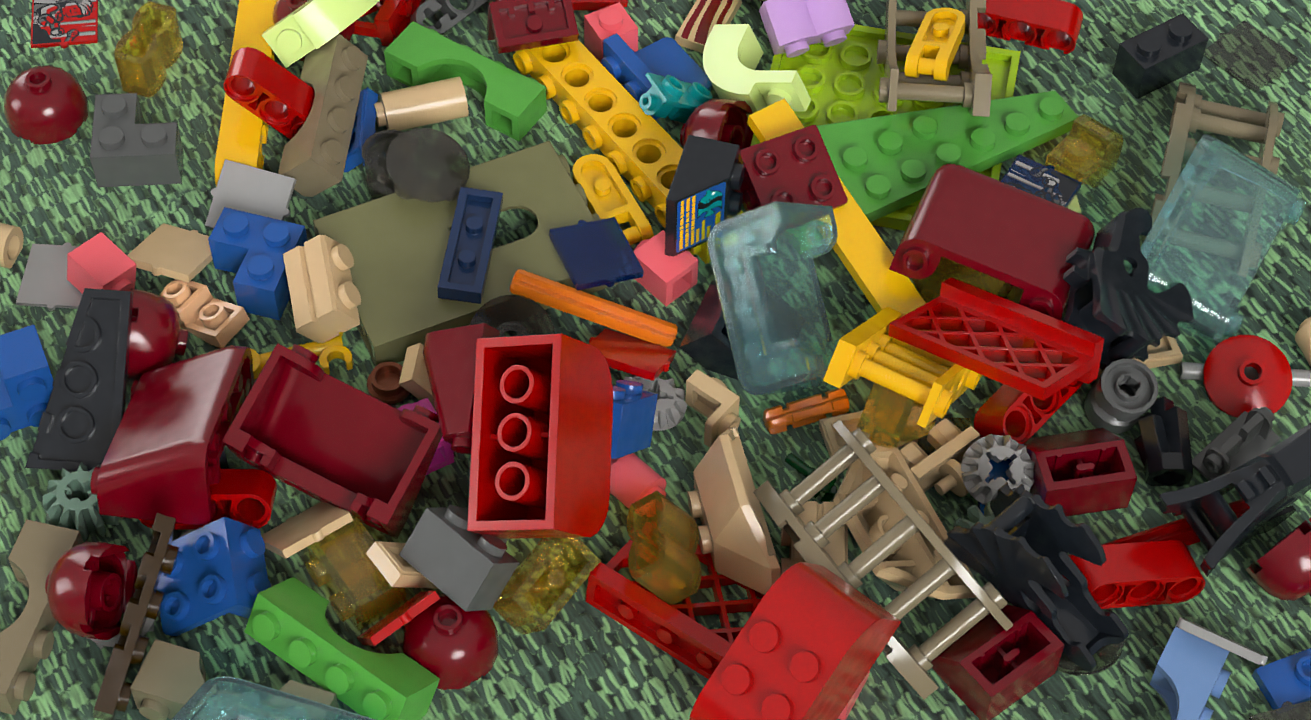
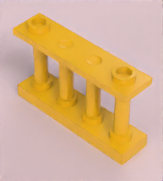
(899, 367)

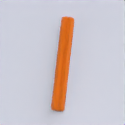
(593, 308)

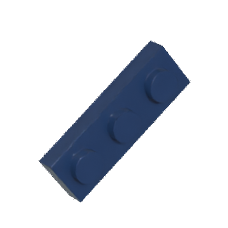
(470, 245)

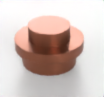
(384, 383)

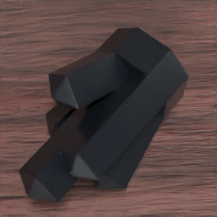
(1165, 445)

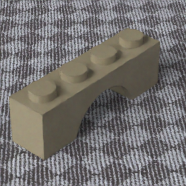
(321, 145)
(31, 635)
(175, 674)

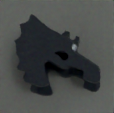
(1119, 303)
(1264, 483)
(1025, 560)

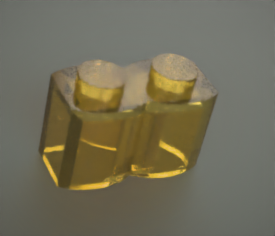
(148, 49)
(663, 548)

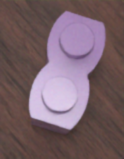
(799, 23)

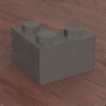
(128, 149)
(459, 562)

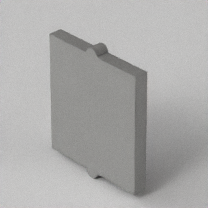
(250, 191)
(46, 279)
(1222, 641)

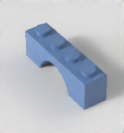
(1189, 674)

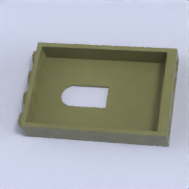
(403, 245)

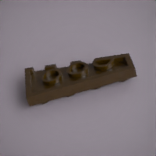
(144, 604)

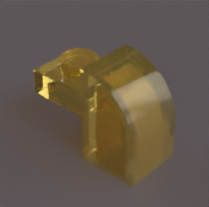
(1087, 151)

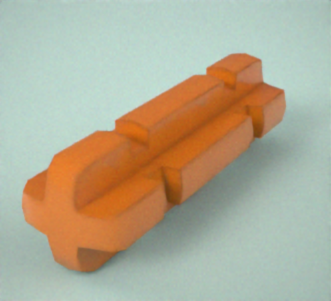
(806, 411)

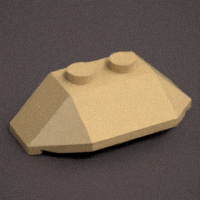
(883, 513)
(732, 516)

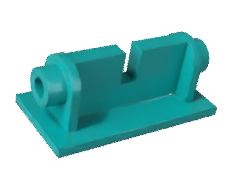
(672, 97)

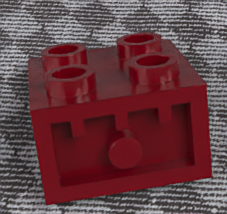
(530, 24)
(790, 170)

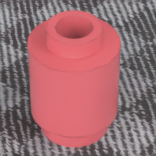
(634, 479)

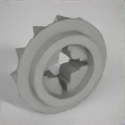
(670, 401)
(977, 466)

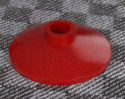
(1228, 384)

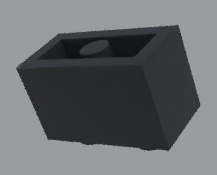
(1159, 56)

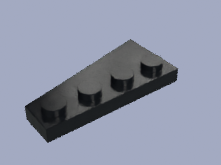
(89, 385)

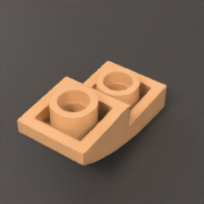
(204, 315)

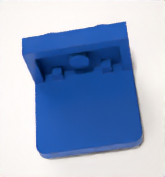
(658, 58)
(213, 575)

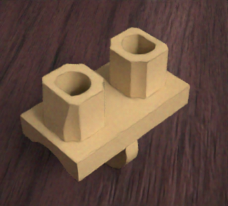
(943, 466)

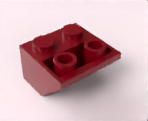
(1082, 471)
(999, 666)

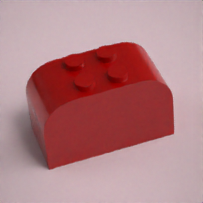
(540, 438)
(798, 651)

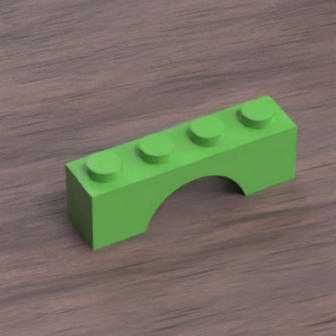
(510, 99)
(375, 685)

